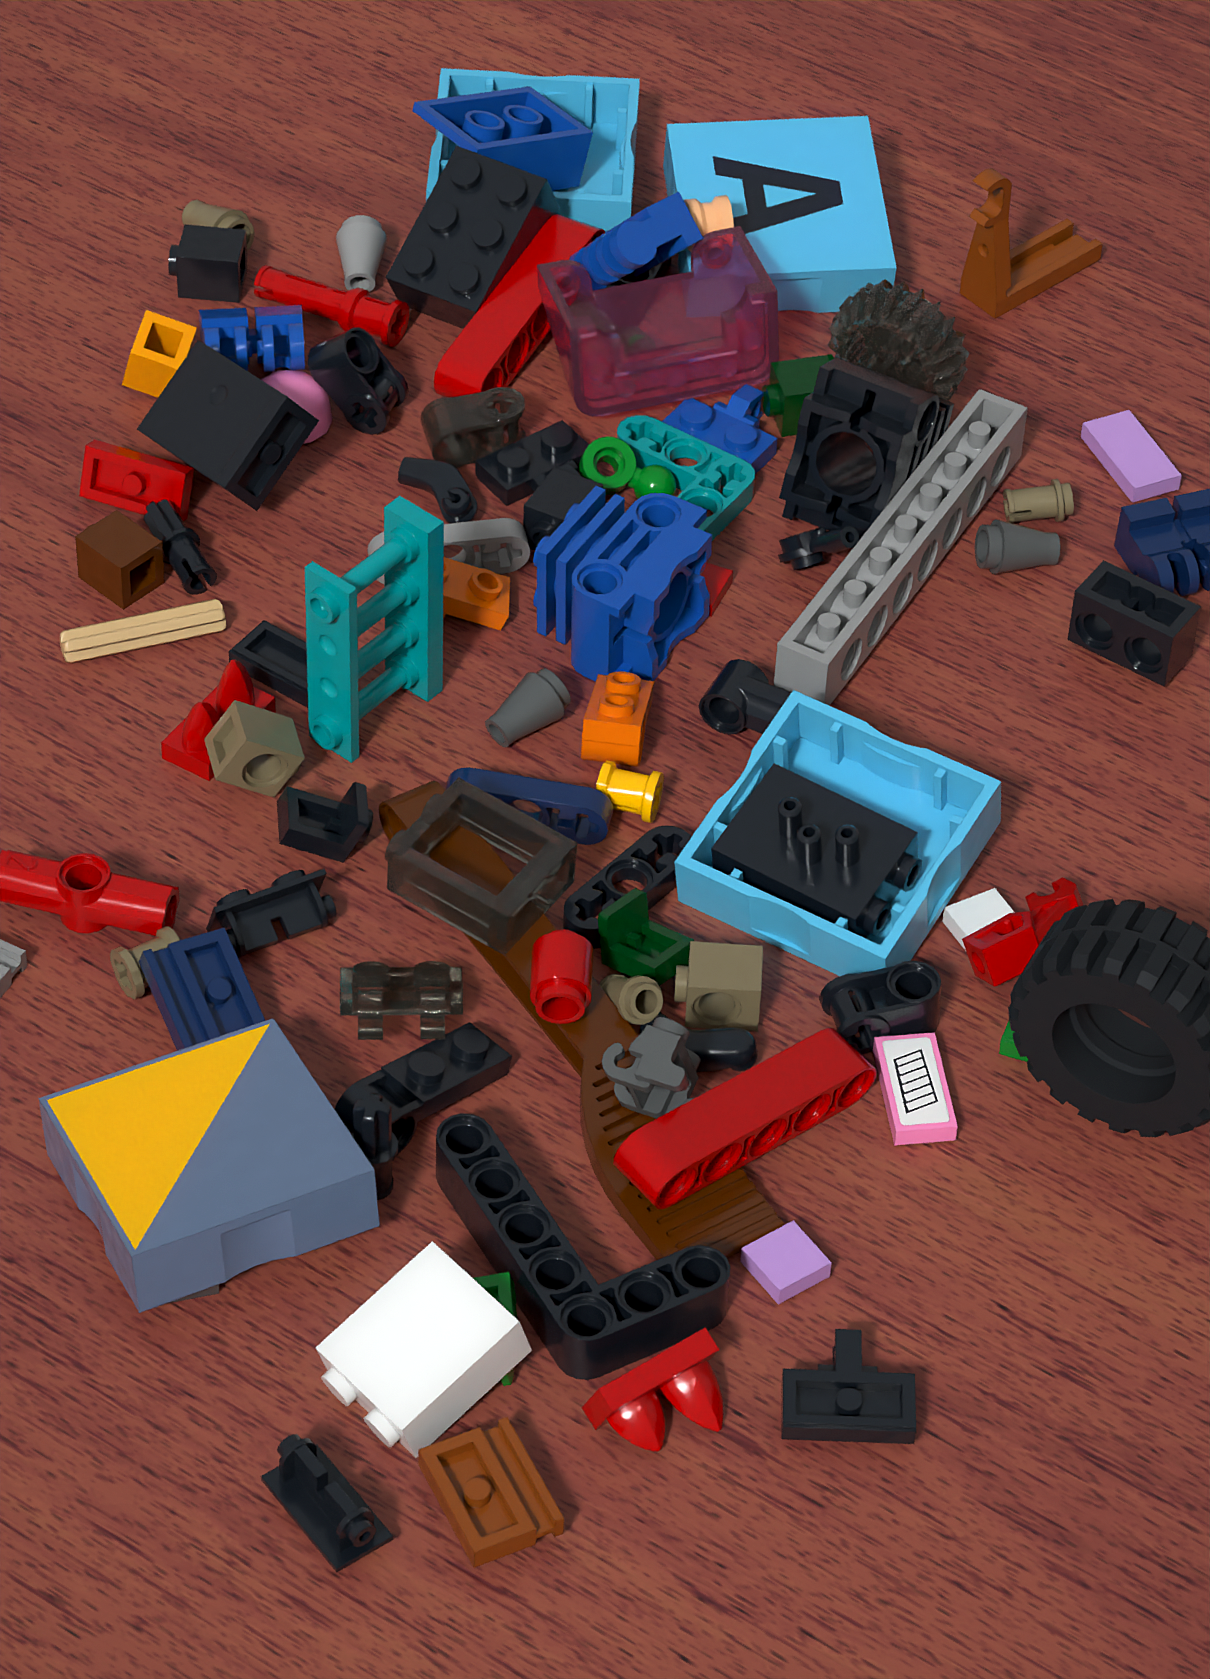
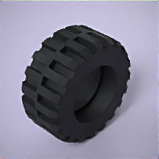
(1092, 1052)

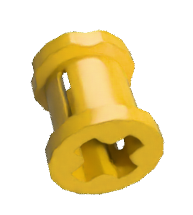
(631, 790)

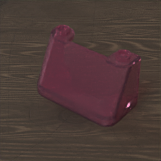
(666, 333)

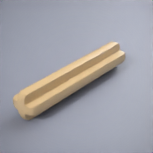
(142, 631)

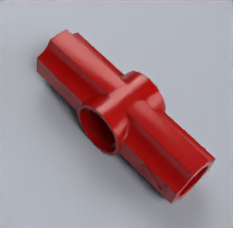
(86, 893)

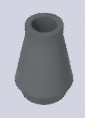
(1013, 547)
(529, 707)

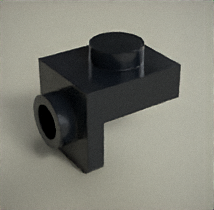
(323, 824)

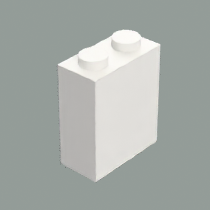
(422, 1351)

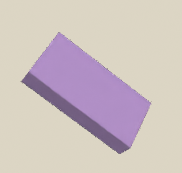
(1130, 456)

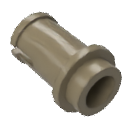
(1039, 502)
(637, 998)

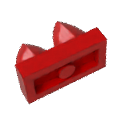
(133, 479)
(186, 742)
(680, 1374)

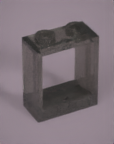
(457, 901)

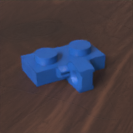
(729, 426)

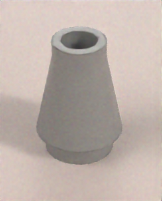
(361, 250)

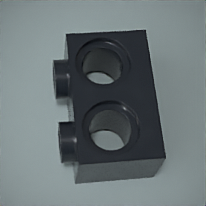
(1134, 623)

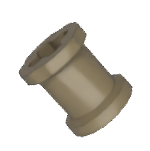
(127, 966)

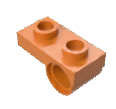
(475, 594)
(617, 719)

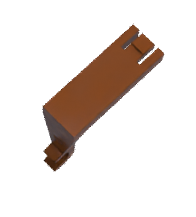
(1006, 278)

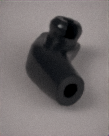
(444, 483)
(720, 1047)

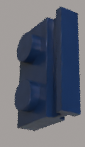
(200, 988)

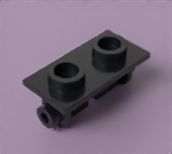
(291, 900)
(324, 1503)

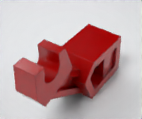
(1007, 944)

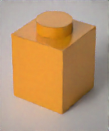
(157, 353)

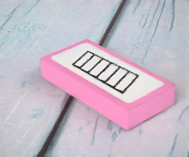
(914, 1089)

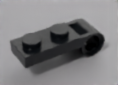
(429, 1079)

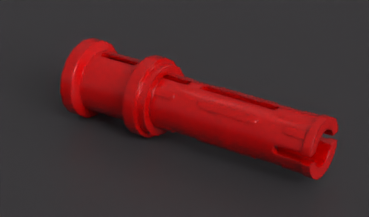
(348, 308)

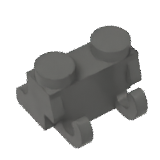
(661, 1072)

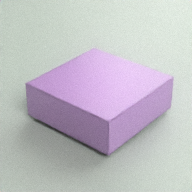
(785, 1262)

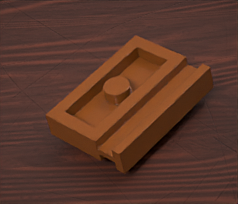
(490, 1492)

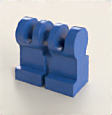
(640, 242)
(275, 340)

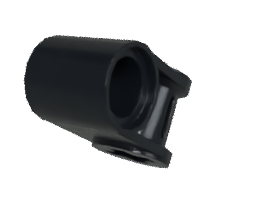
(357, 375)
(884, 1003)

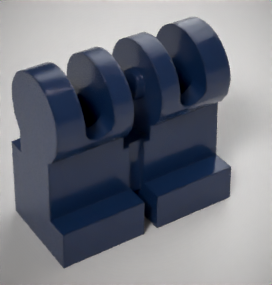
(1168, 541)

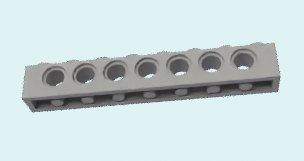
(901, 549)

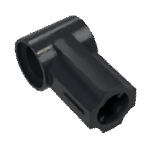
(741, 699)

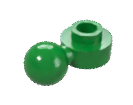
(626, 473)

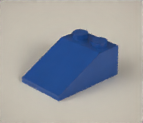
(514, 129)

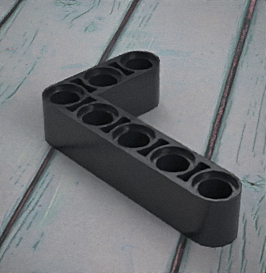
(580, 1323)

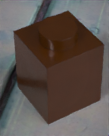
(120, 559)

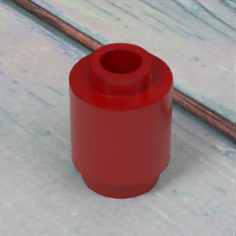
(561, 976)

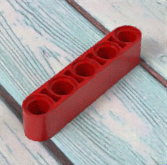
(511, 318)
(744, 1118)

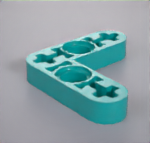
(700, 484)

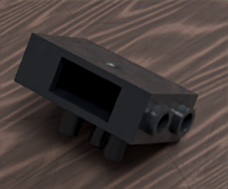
(228, 424)
(819, 851)

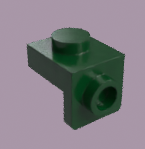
(637, 944)

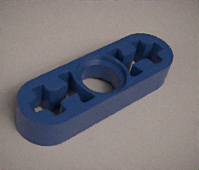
(568, 798)

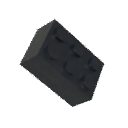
(469, 236)

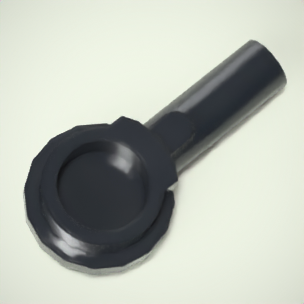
(807, 547)

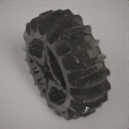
(900, 337)

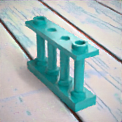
(412, 634)

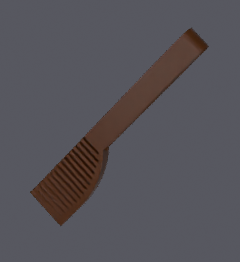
(718, 1216)

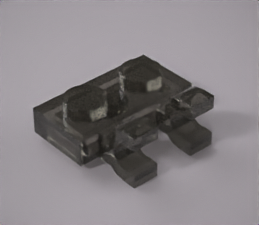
(379, 990)

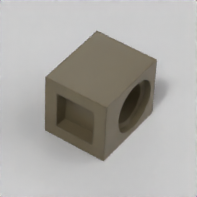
(254, 749)
(721, 985)

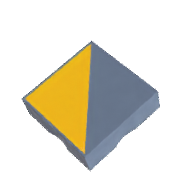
(209, 1163)

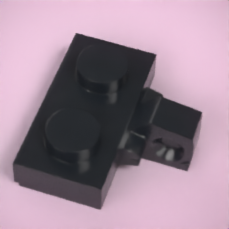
(523, 465)
(848, 1399)

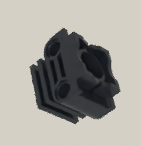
(832, 471)

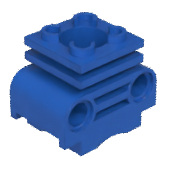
(623, 581)

